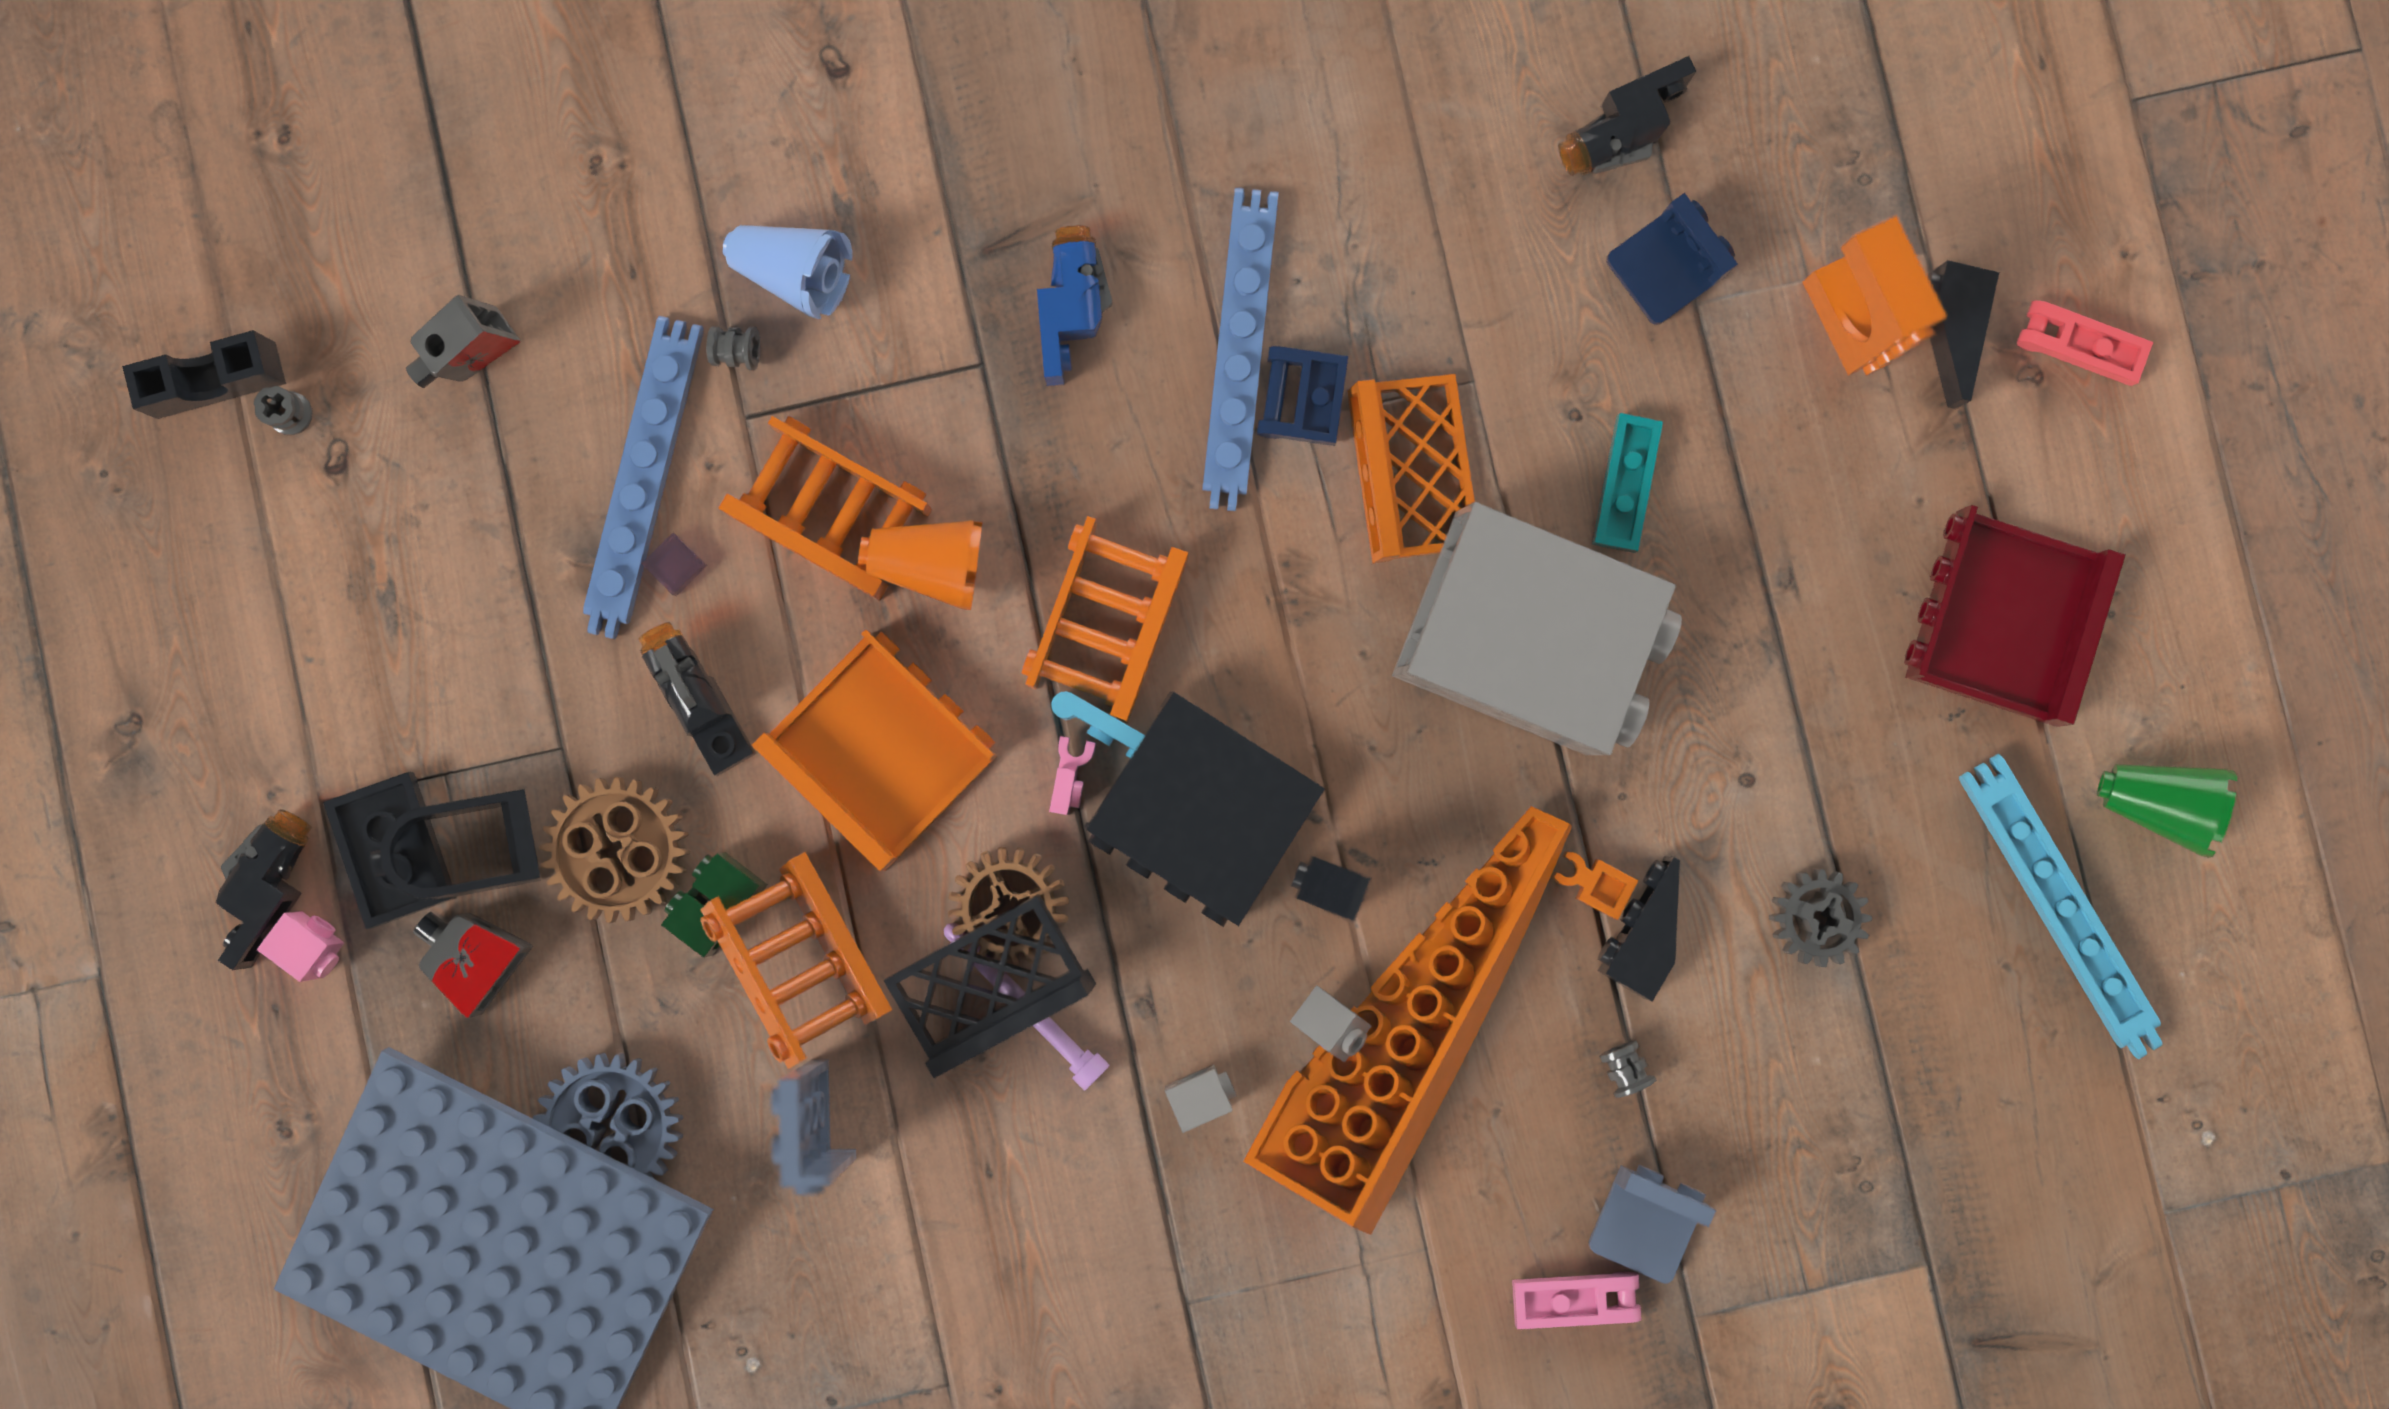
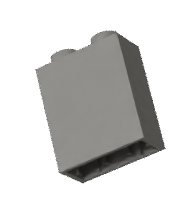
(1539, 632)

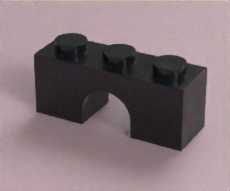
(176, 385)

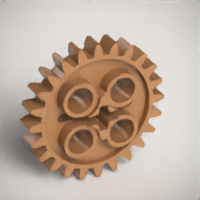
(579, 870)

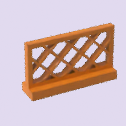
(1376, 462)

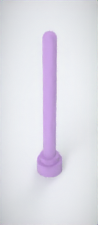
(1084, 1064)

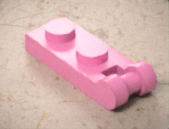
(1575, 1300)

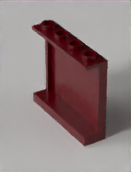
(2013, 618)

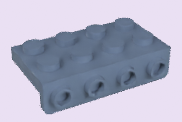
(804, 1127)

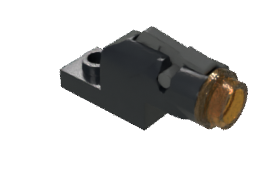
(1630, 122)
(695, 698)
(256, 887)

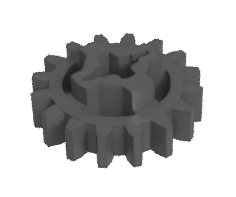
(1828, 901)

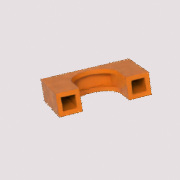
(1875, 299)

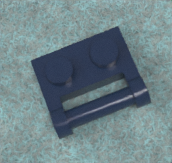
(1317, 400)

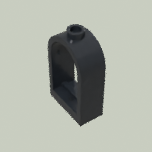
(518, 834)

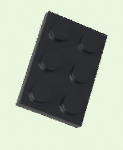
(359, 826)

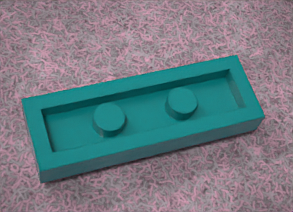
(1627, 483)

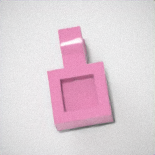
(1067, 789)

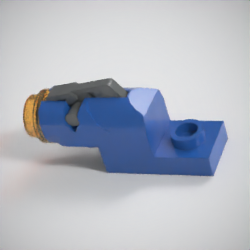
(1077, 301)

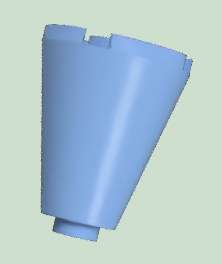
(793, 264)

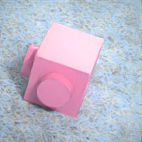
(302, 946)

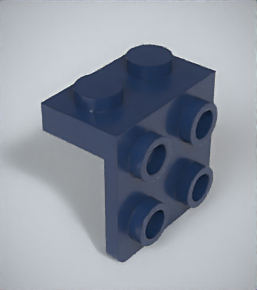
(1672, 260)

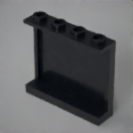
(1203, 810)

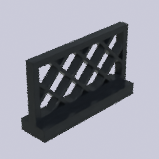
(1009, 1019)

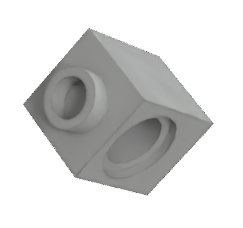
(1331, 1024)
(1200, 1097)

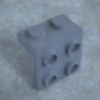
(1648, 1223)

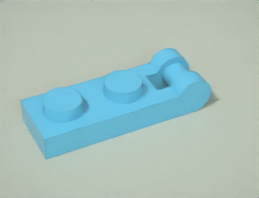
(1103, 726)

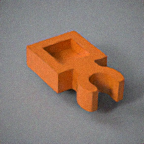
(1601, 886)

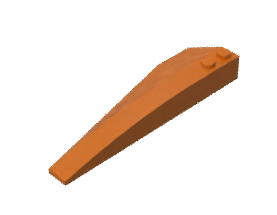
(1354, 1125)

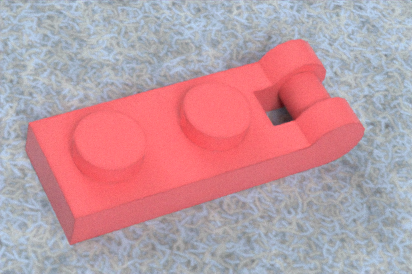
(2085, 343)

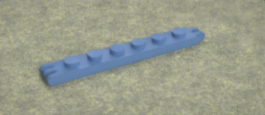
(1239, 347)
(641, 476)

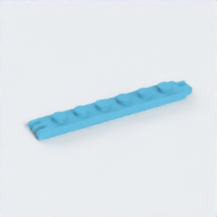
(2063, 906)

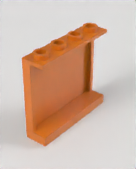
(877, 750)

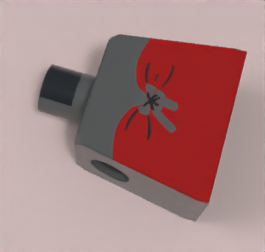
(460, 341)
(469, 959)

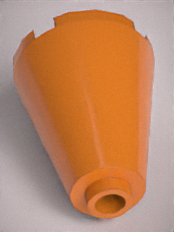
(926, 559)

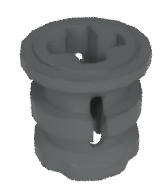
(734, 347)
(293, 402)
(1627, 1069)

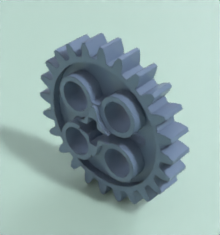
(572, 1109)

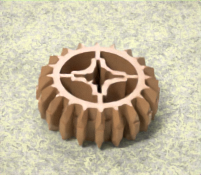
(992, 871)

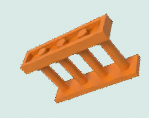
(789, 528)
(1149, 611)
(819, 922)

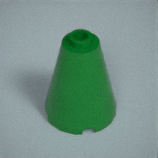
(2174, 802)

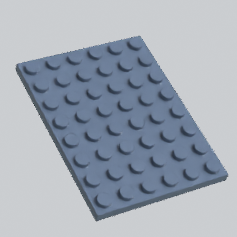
(490, 1244)

